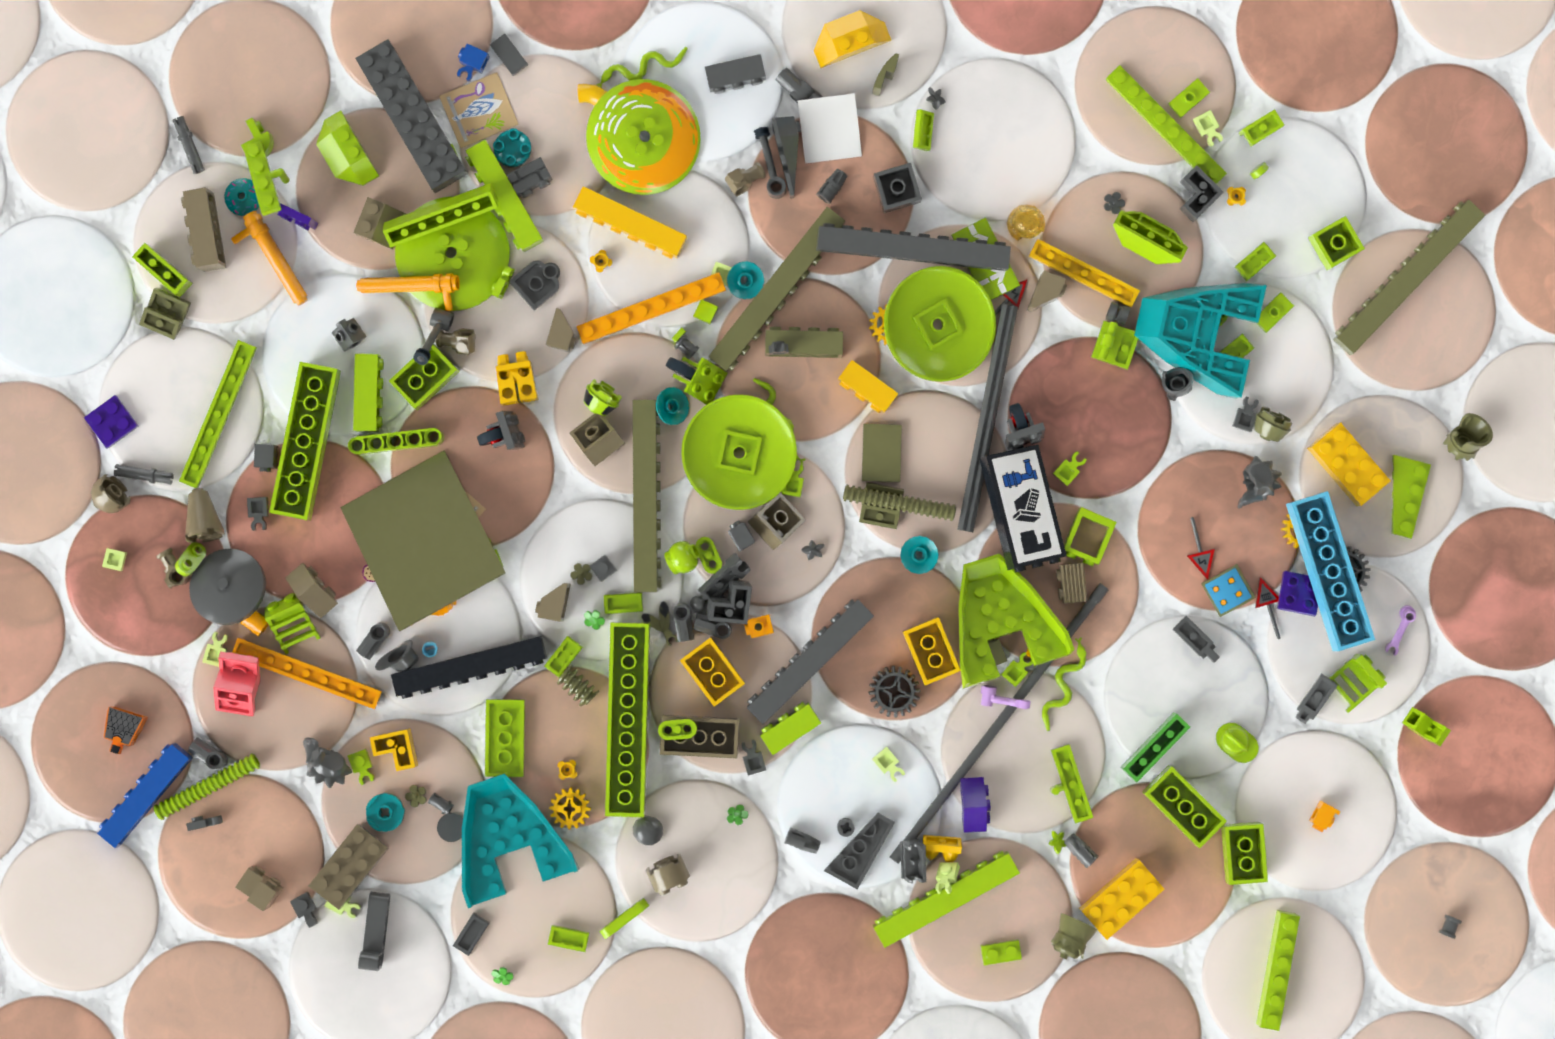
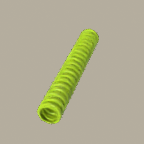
(206, 787)

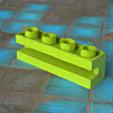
(367, 393)

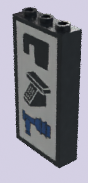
(1023, 508)

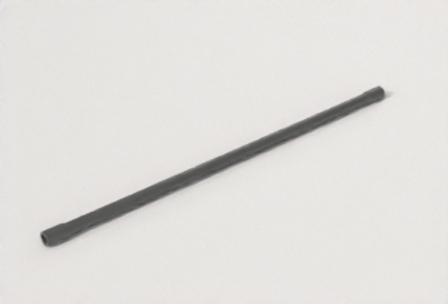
(1093, 600)

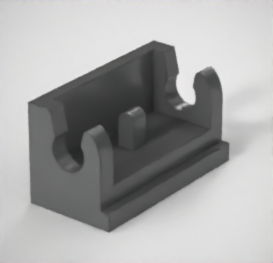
(913, 860)

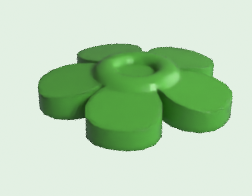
(593, 619)
(737, 815)
(502, 976)

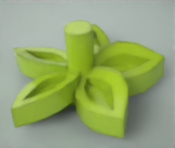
(1057, 841)

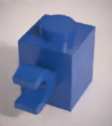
(473, 60)

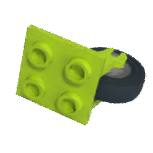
(704, 381)

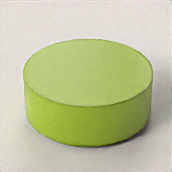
(1259, 170)

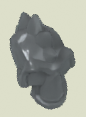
(1259, 481)
(325, 764)

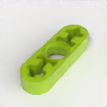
(624, 918)

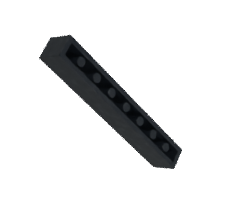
(469, 666)

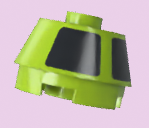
(601, 398)

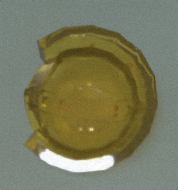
(1025, 222)

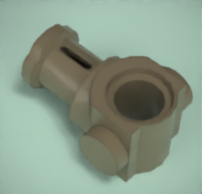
(741, 179)
(460, 340)
(169, 562)

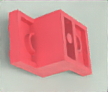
(236, 683)

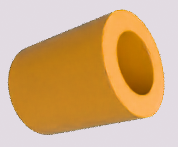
(256, 623)

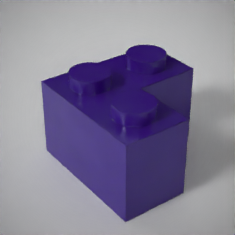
(974, 804)

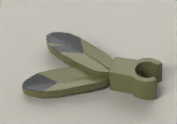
(663, 624)

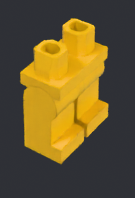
(515, 373)

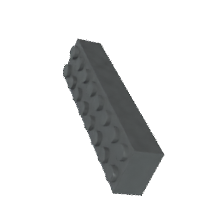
(411, 116)
(810, 661)

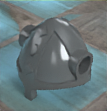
(1177, 382)

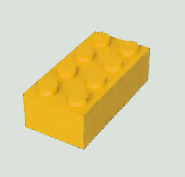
(1348, 464)
(1121, 898)

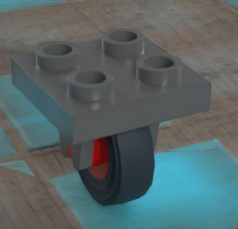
(1019, 429)
(507, 431)

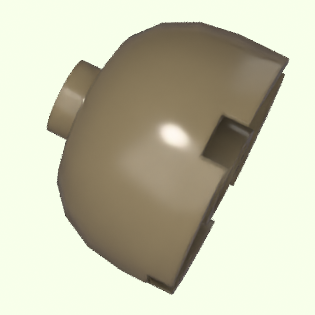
(109, 494)

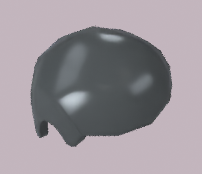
(647, 830)

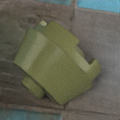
(1272, 425)

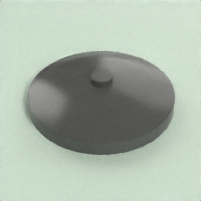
(227, 586)

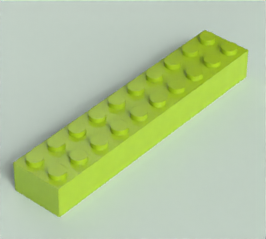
(627, 719)

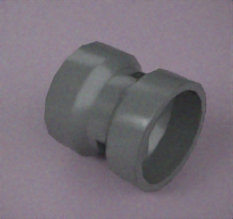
(1122, 314)

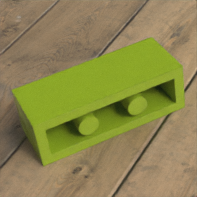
(162, 270)

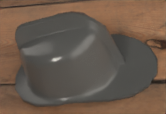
(399, 658)

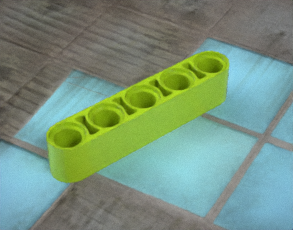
(386, 439)

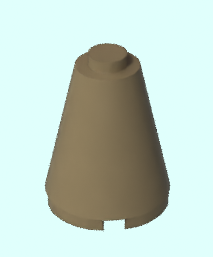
(202, 518)

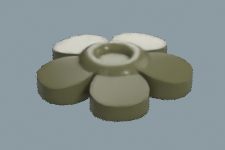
(581, 573)
(416, 796)

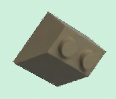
(372, 221)
(1047, 290)
(597, 438)
(776, 521)
(554, 604)

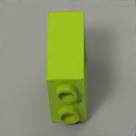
(1094, 517)

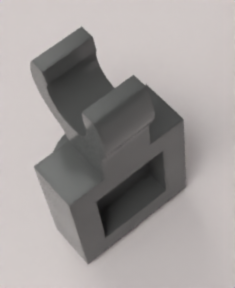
(304, 906)

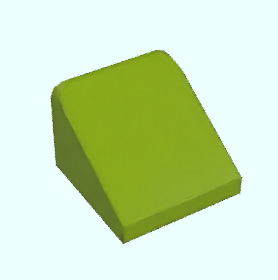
(705, 311)

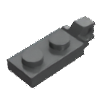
(1196, 639)

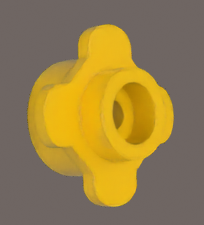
(1236, 191)
(600, 266)
(562, 769)

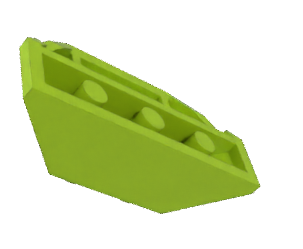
(344, 151)
(1149, 238)

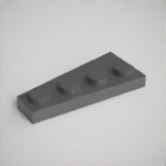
(857, 857)

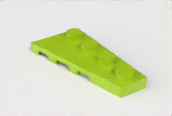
(1407, 494)

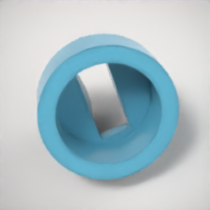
(430, 652)

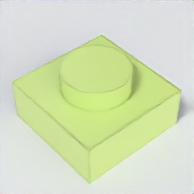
(723, 269)
(114, 559)

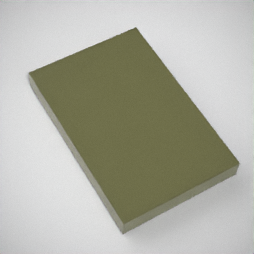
(881, 453)

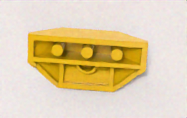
(849, 37)

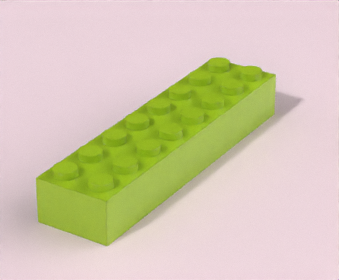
(305, 441)

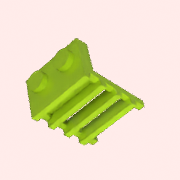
(285, 612)
(1362, 668)

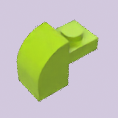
(256, 129)
(1426, 727)

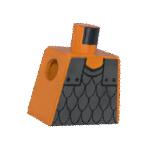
(122, 728)

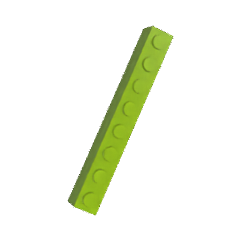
(935, 905)

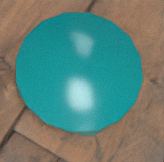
(512, 148)

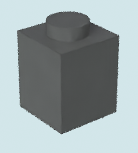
(265, 457)
(603, 568)

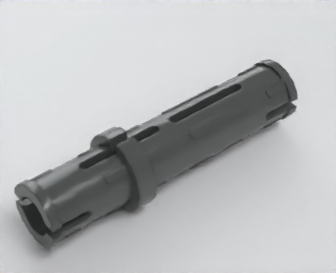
(188, 144)
(144, 474)

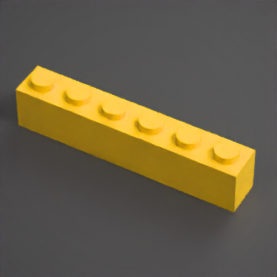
(629, 222)

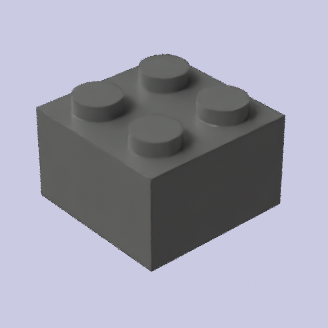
(897, 187)

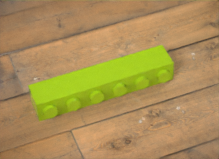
(509, 204)
(440, 215)
(1278, 970)

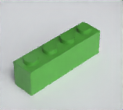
(1155, 747)

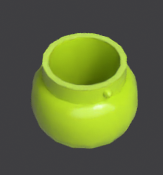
(682, 557)

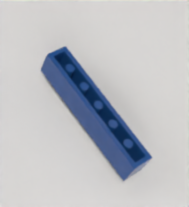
(145, 794)

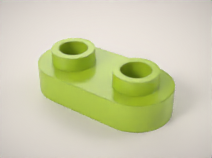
(708, 555)
(191, 557)
(677, 729)

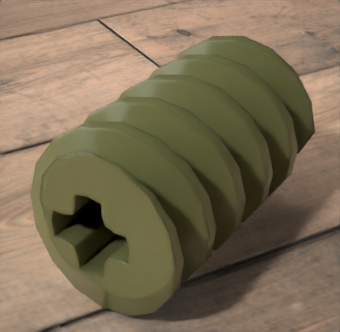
(577, 686)

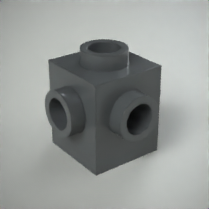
(348, 334)

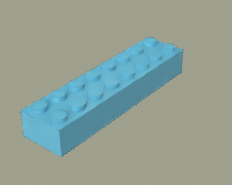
(1330, 571)

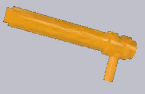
(260, 232)
(436, 283)

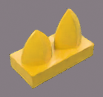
(949, 846)

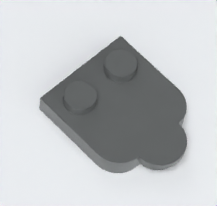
(537, 283)

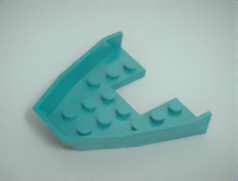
(1184, 329)
(498, 822)

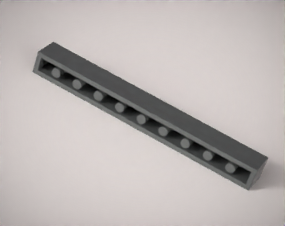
(913, 248)

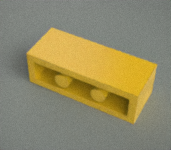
(867, 387)

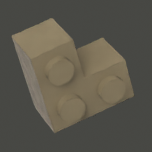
(311, 590)
(259, 887)

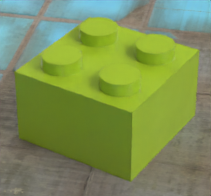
(1336, 243)

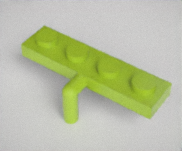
(263, 178)
(1071, 784)

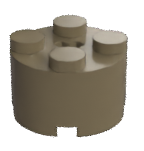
(668, 874)

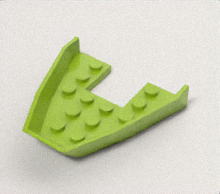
(999, 604)

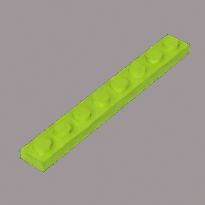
(1164, 124)
(217, 414)

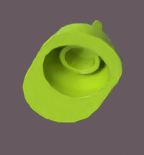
(1237, 742)

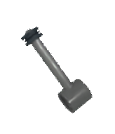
(762, 134)
(440, 320)

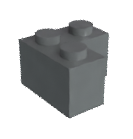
(1204, 193)
(735, 607)

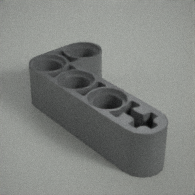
(375, 932)

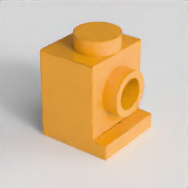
(766, 624)
(1323, 816)

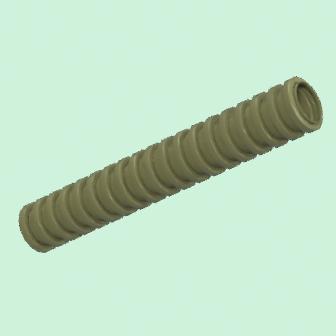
(899, 502)

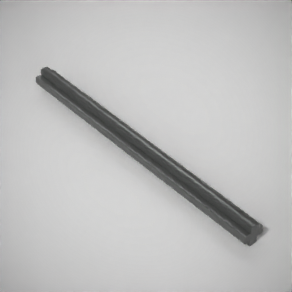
(987, 416)

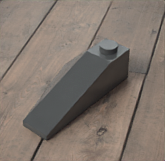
(786, 138)

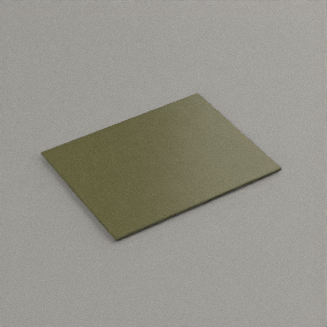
(422, 540)

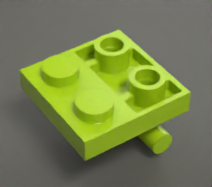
(1115, 345)

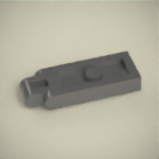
(1315, 698)

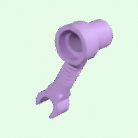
(1403, 625)
(989, 697)

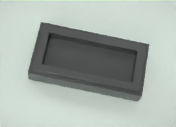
(509, 54)
(471, 934)

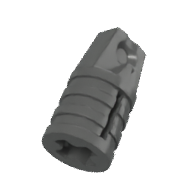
(832, 186)
(802, 841)
(1081, 850)

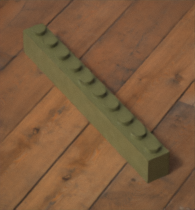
(1409, 277)
(772, 295)
(645, 496)

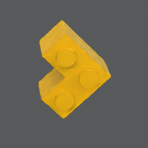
(398, 743)

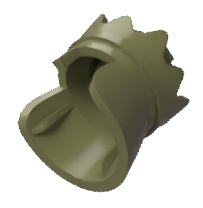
(1468, 437)
(1072, 937)

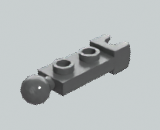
(719, 582)

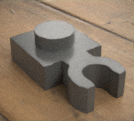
(778, 348)
(1245, 417)
(258, 509)
(753, 761)
(199, 822)

